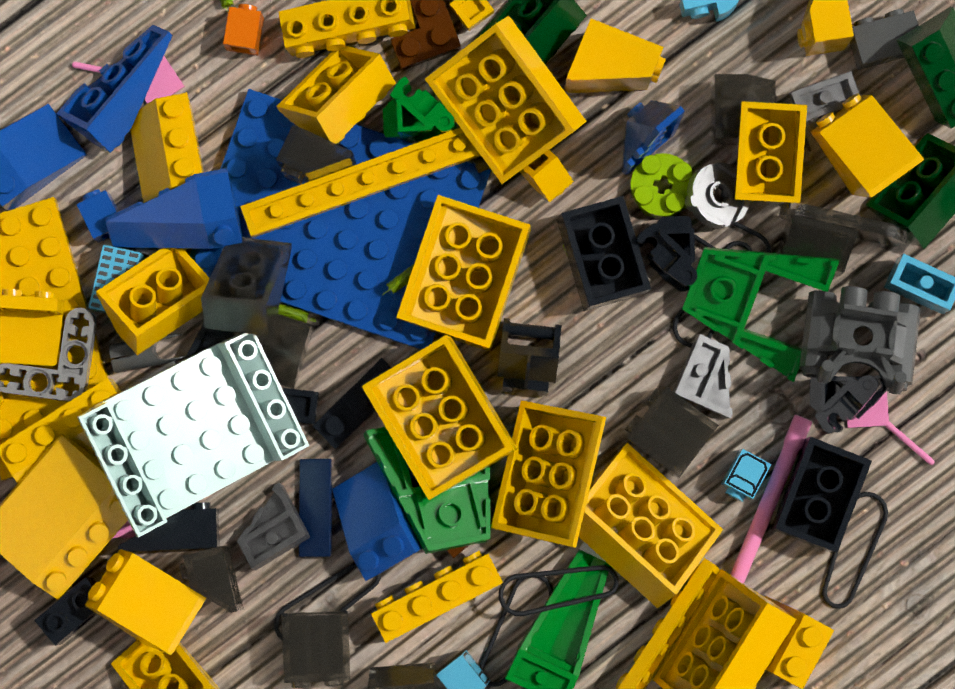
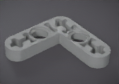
(66, 369)

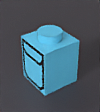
(745, 475)
(463, 674)

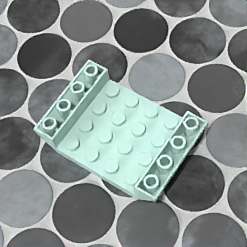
(192, 430)

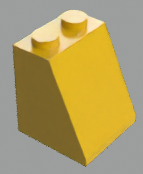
(613, 61)
(865, 146)
(144, 601)
(801, 648)

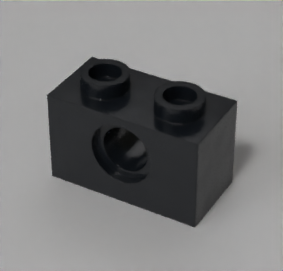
(68, 613)

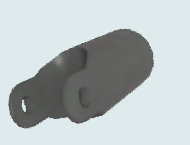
(132, 361)

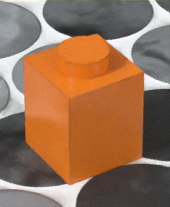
(243, 29)

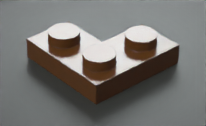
(431, 40)

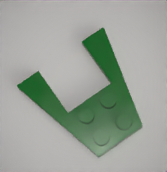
(728, 288)
(446, 521)

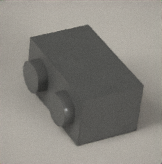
(877, 40)

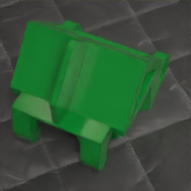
(415, 116)

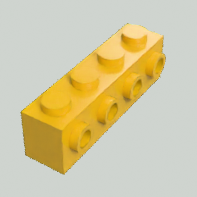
(341, 22)
(436, 598)

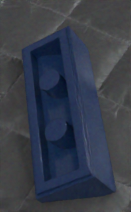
(316, 506)

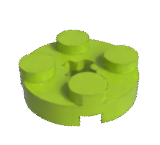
(653, 169)

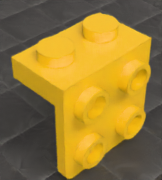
(30, 328)

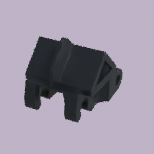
(672, 250)
(528, 365)
(846, 397)

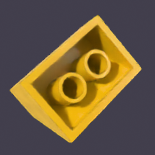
(338, 93)
(165, 144)
(770, 152)
(154, 297)

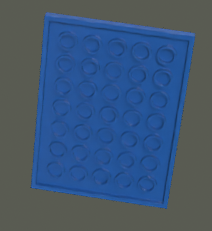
(354, 250)

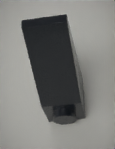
(184, 530)

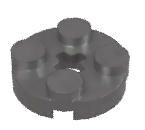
(701, 198)

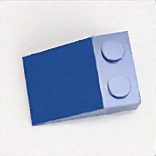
(34, 155)
(374, 522)

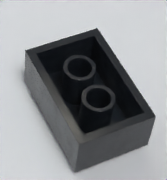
(603, 253)
(821, 495)

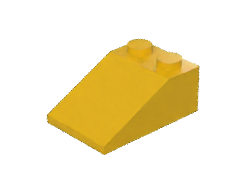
(825, 27)
(152, 669)

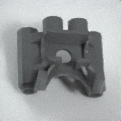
(831, 329)

